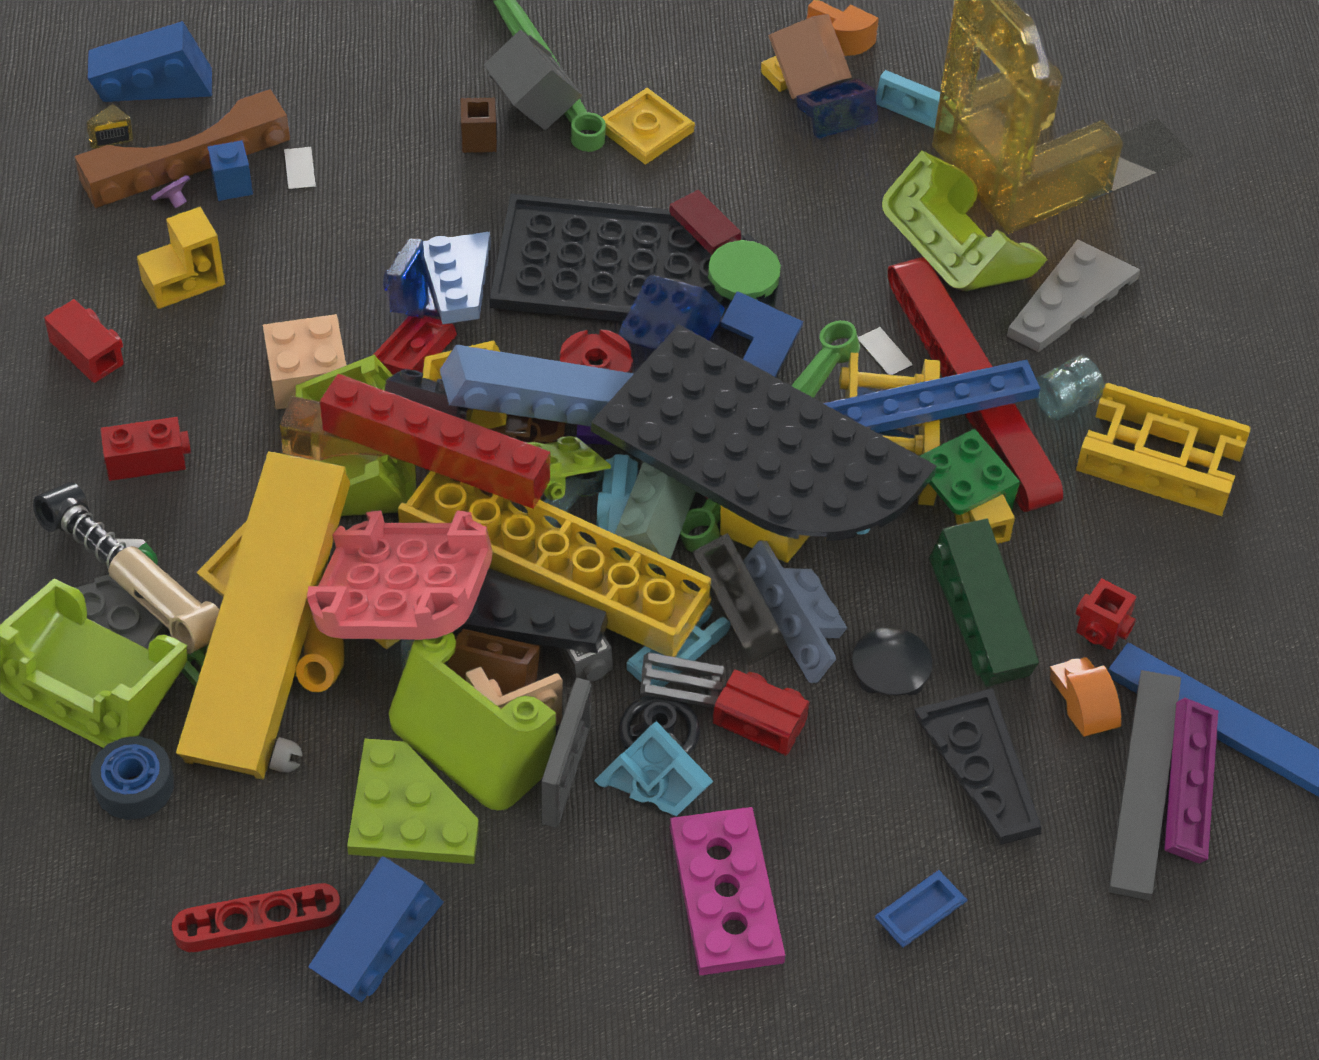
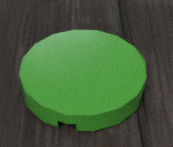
(744, 268)

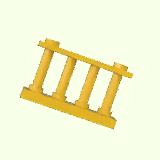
(928, 432)

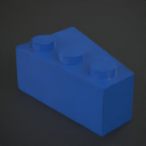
(150, 67)
(375, 929)

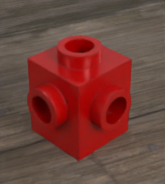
(1106, 614)

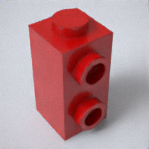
(84, 340)
(144, 448)

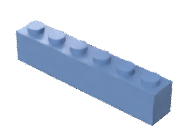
(528, 385)

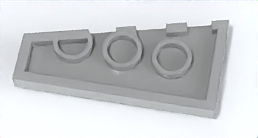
(1070, 292)

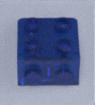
(409, 282)
(666, 304)

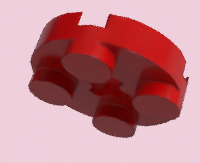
(605, 346)

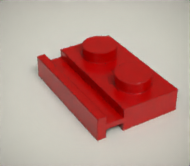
(414, 342)

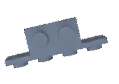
(799, 609)

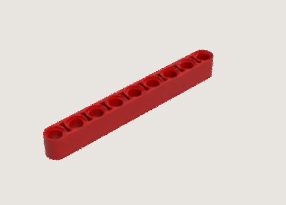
(953, 344)

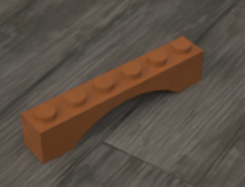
(123, 171)

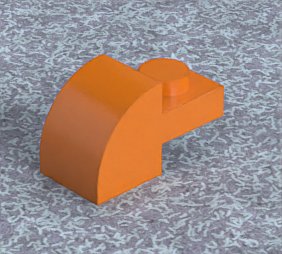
(853, 27)
(1089, 695)

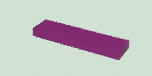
(1191, 781)

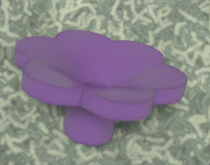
(173, 192)

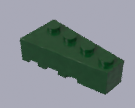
(983, 602)

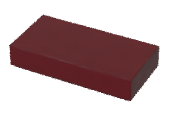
(704, 221)

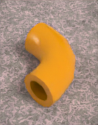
(321, 660)

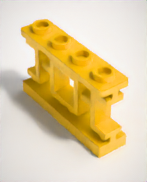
(1156, 471)

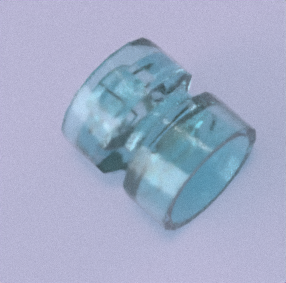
(1069, 387)

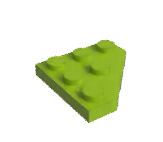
(408, 809)

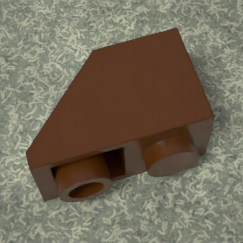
(478, 125)

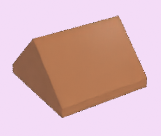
(810, 55)

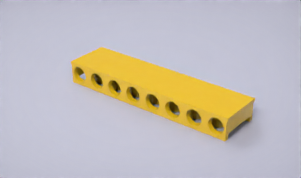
(526, 546)
(264, 615)

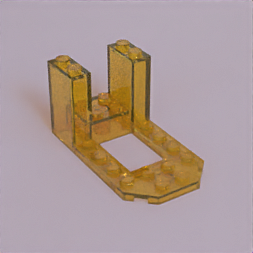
(996, 122)

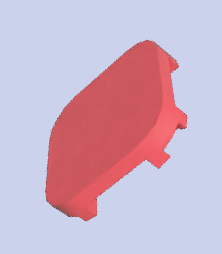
(401, 578)

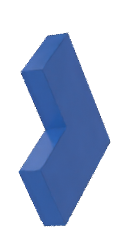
(767, 328)

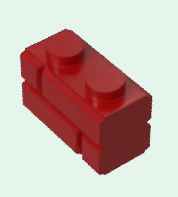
(761, 711)

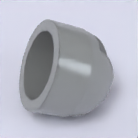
(282, 754)

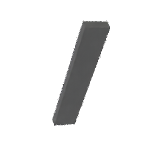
(1145, 786)

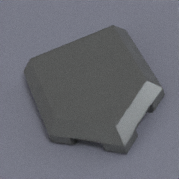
(119, 611)

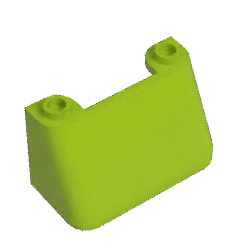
(931, 210)
(374, 480)
(82, 671)
(467, 736)

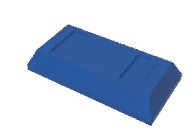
(920, 908)

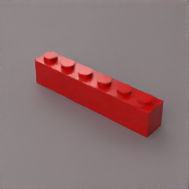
(435, 440)

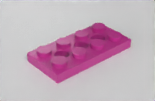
(707, 910)

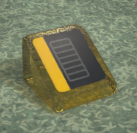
(109, 128)

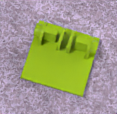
(569, 458)

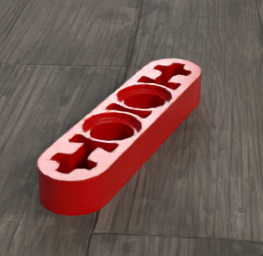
(258, 925)

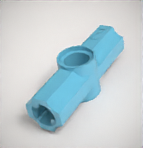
(615, 493)

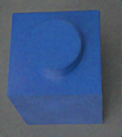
(230, 170)

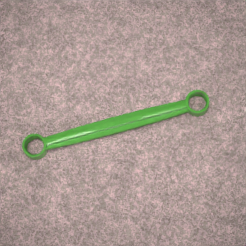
(577, 115)
(809, 383)

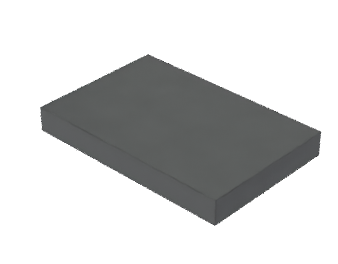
(566, 753)

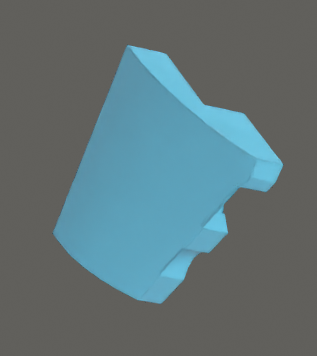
(657, 772)

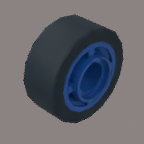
(126, 759)

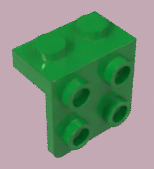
(970, 473)

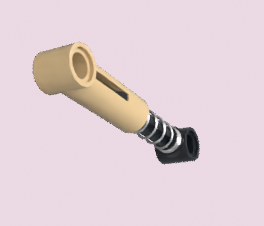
(136, 573)

